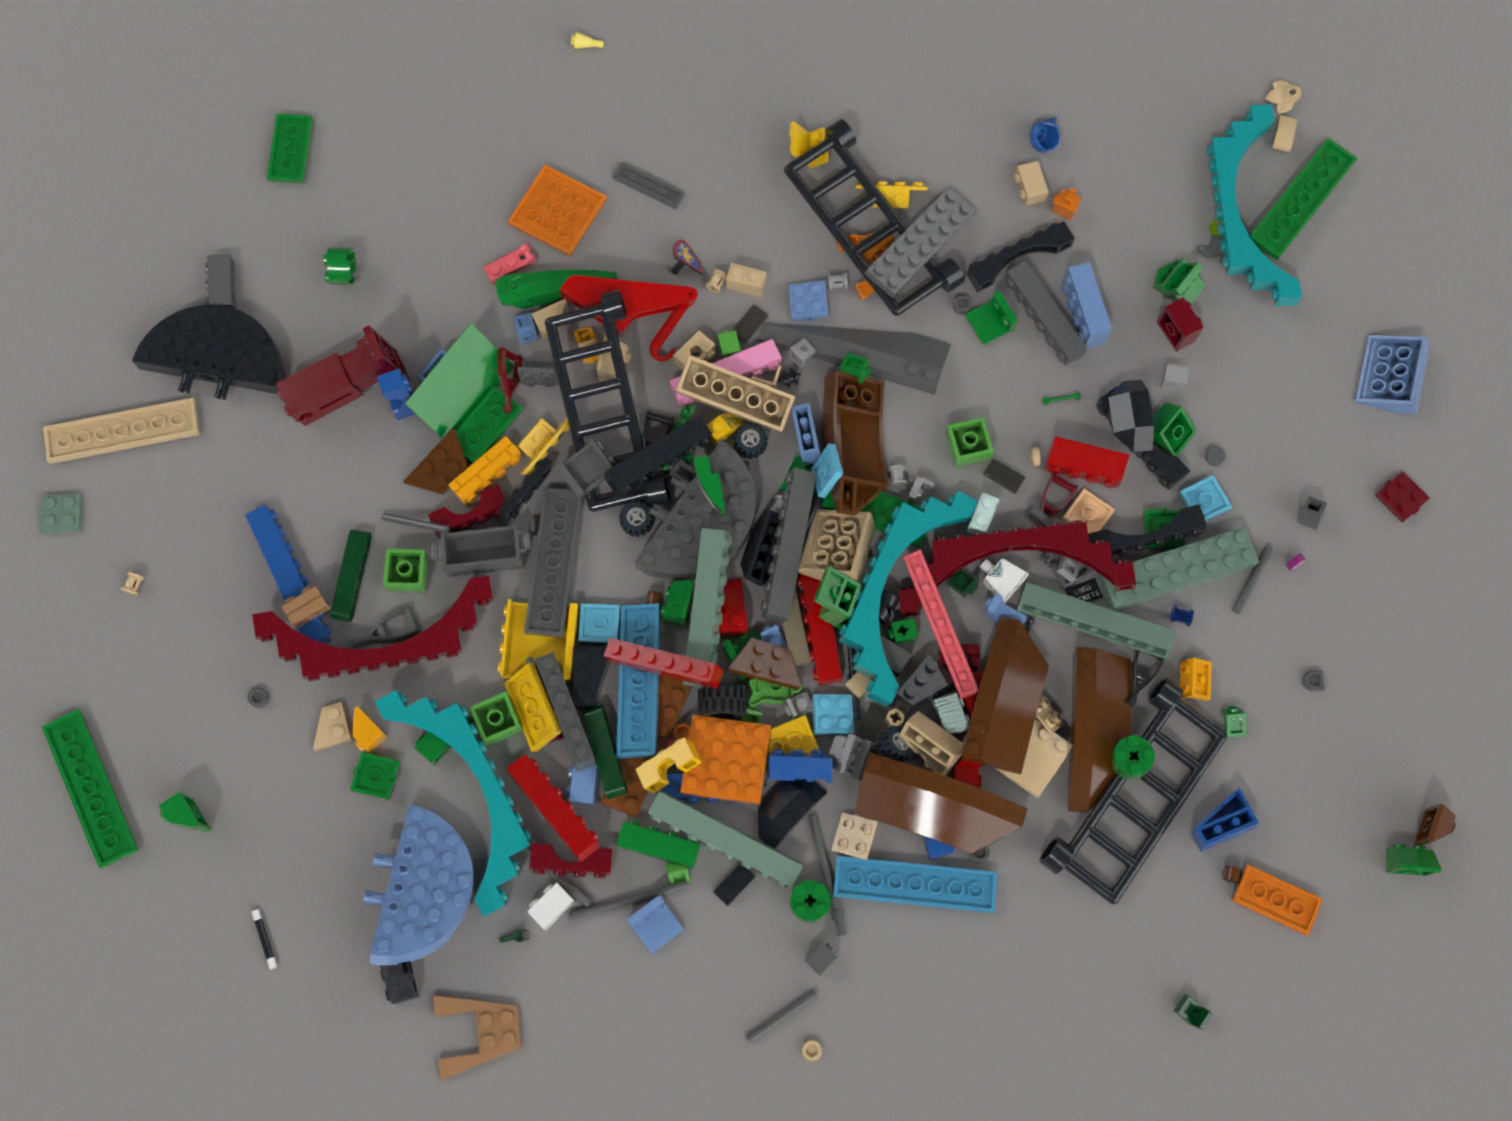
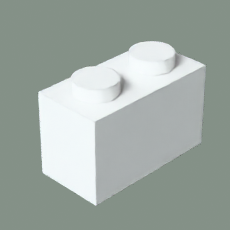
(550, 905)

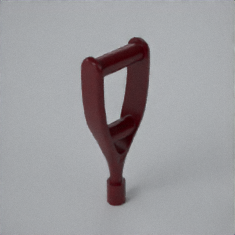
(508, 384)
(1063, 483)

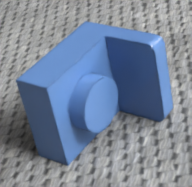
(525, 328)
(772, 635)

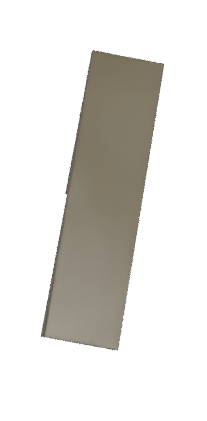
(795, 635)

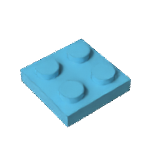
(827, 469)
(1208, 495)
(598, 623)
(832, 714)

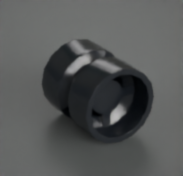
(887, 604)

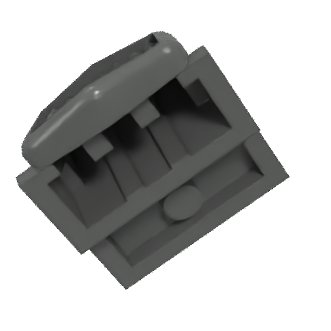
(851, 755)

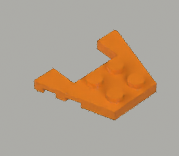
(864, 288)

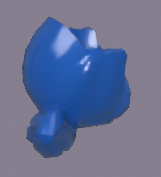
(1045, 135)

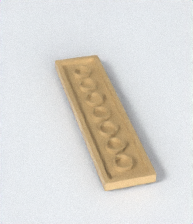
(121, 430)

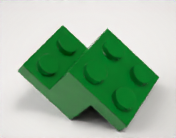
(837, 596)

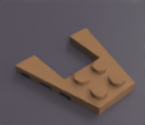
(496, 1028)

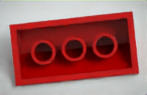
(1086, 462)

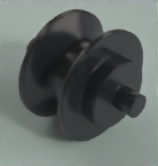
(791, 377)

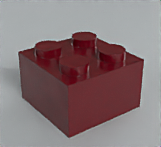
(1180, 324)

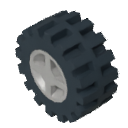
(751, 434)
(634, 512)
(893, 745)

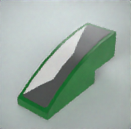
(709, 483)

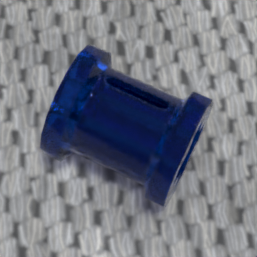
(1181, 615)

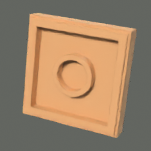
(1089, 509)

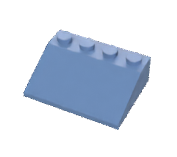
(1393, 373)

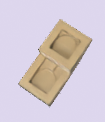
(1285, 133)
(858, 684)

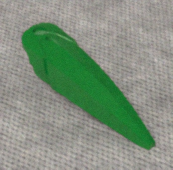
(538, 288)

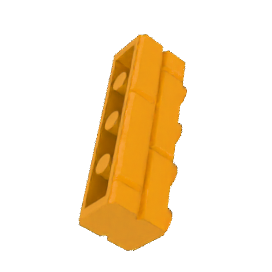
(485, 470)

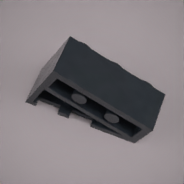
(588, 674)
(924, 684)
(399, 982)

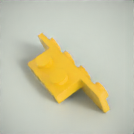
(896, 194)
(538, 441)

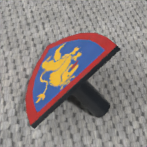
(685, 256)

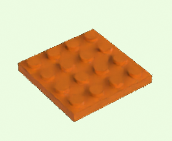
(557, 210)
(731, 759)

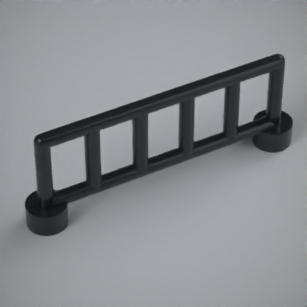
(841, 138)
(611, 310)
(1061, 854)

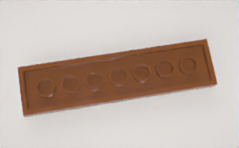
(670, 706)

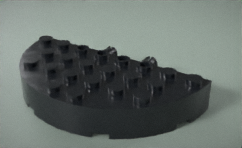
(214, 347)

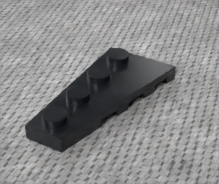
(523, 495)

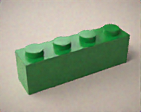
(658, 845)

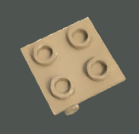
(1048, 717)
(854, 836)

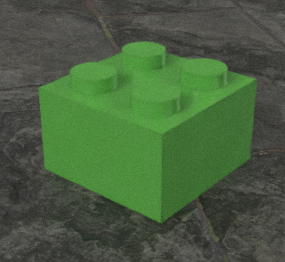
(969, 442)
(406, 570)
(496, 719)

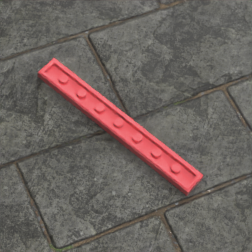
(941, 624)

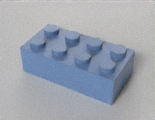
(1086, 305)

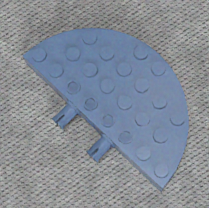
(425, 890)

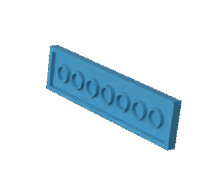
(637, 688)
(915, 884)

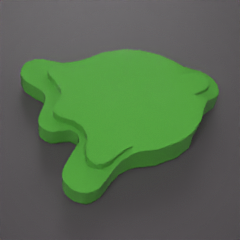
(768, 693)

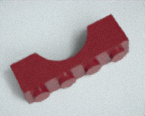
(488, 506)
(545, 860)

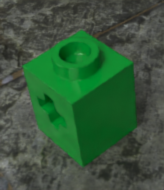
(907, 626)

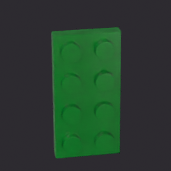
(290, 148)
(486, 424)

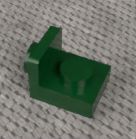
(963, 583)

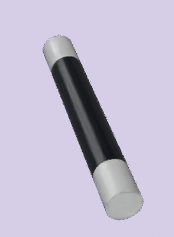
(264, 939)

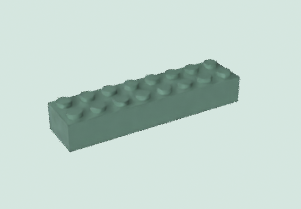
(1184, 568)

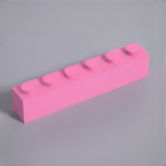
(745, 363)

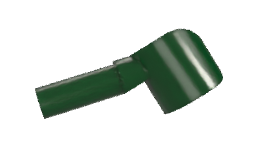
(517, 936)

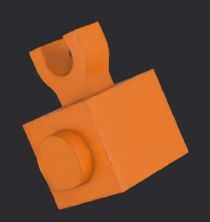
(1066, 203)

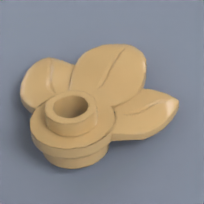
(1281, 96)

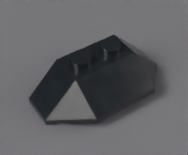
(1132, 416)
(758, 549)
(786, 809)

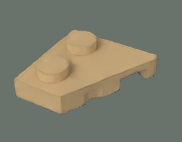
(332, 727)

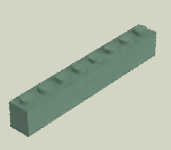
(708, 596)
(1096, 620)
(725, 838)

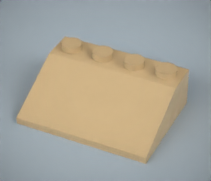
(839, 543)
(1042, 760)

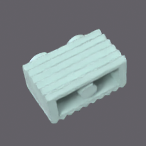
(983, 514)
(951, 714)

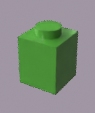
(728, 343)

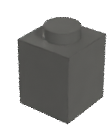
(1312, 513)
(821, 958)

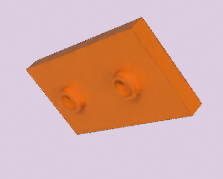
(1277, 900)

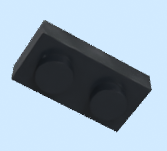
(734, 884)

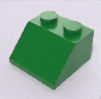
(1172, 429)
(679, 602)
(183, 812)
(1411, 861)

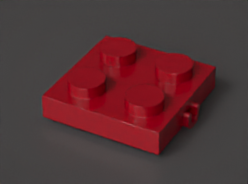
(1402, 496)

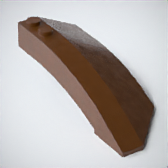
(1098, 722)

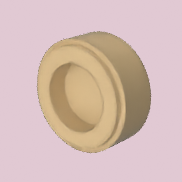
(1035, 456)
(811, 1050)

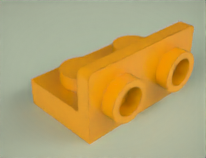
(1195, 679)

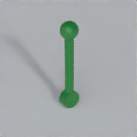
(1046, 400)

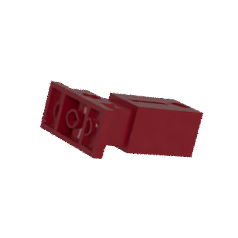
(338, 378)

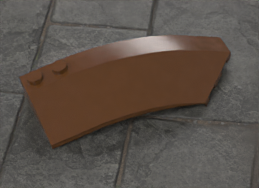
(856, 427)
(1006, 700)
(935, 805)

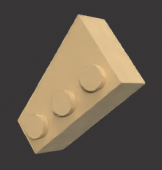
(932, 743)

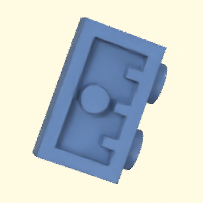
(655, 924)

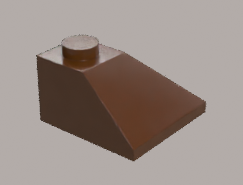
(1435, 824)

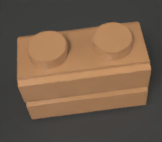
(305, 606)

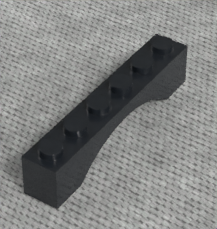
(1052, 240)
(1166, 467)
(1187, 522)

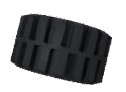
(725, 702)

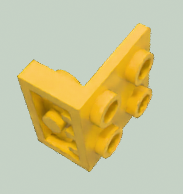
(804, 141)

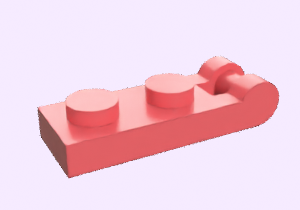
(510, 263)

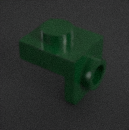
(1192, 1012)

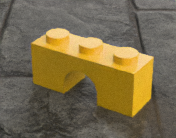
(654, 771)

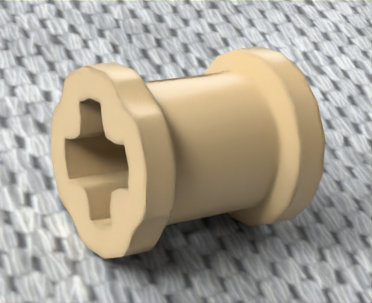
(716, 281)
(132, 583)
(900, 716)

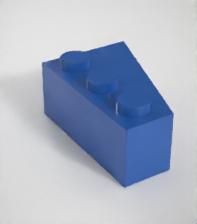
(799, 765)
(1225, 822)

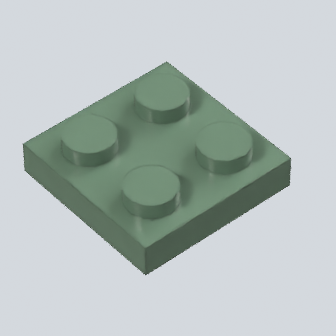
(61, 513)

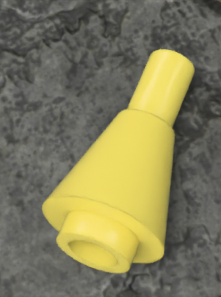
(582, 41)

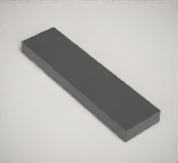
(648, 185)

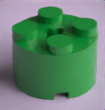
(340, 266)
(1140, 765)
(818, 893)

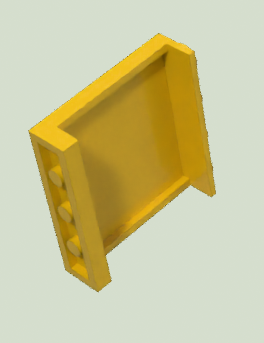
(519, 647)

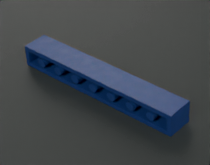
(284, 566)

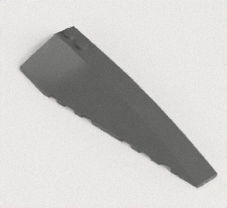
(892, 356)

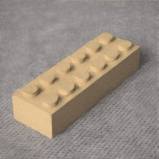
(734, 394)

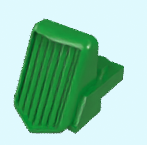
(1179, 280)

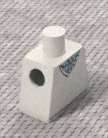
(1003, 578)

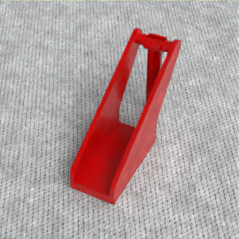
(640, 300)

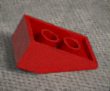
(733, 610)

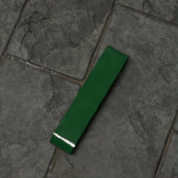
(350, 575)
(605, 752)

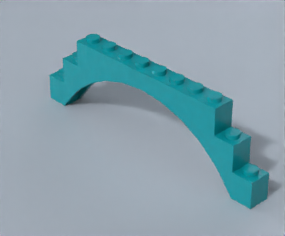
(1238, 249)
(862, 627)
(506, 828)

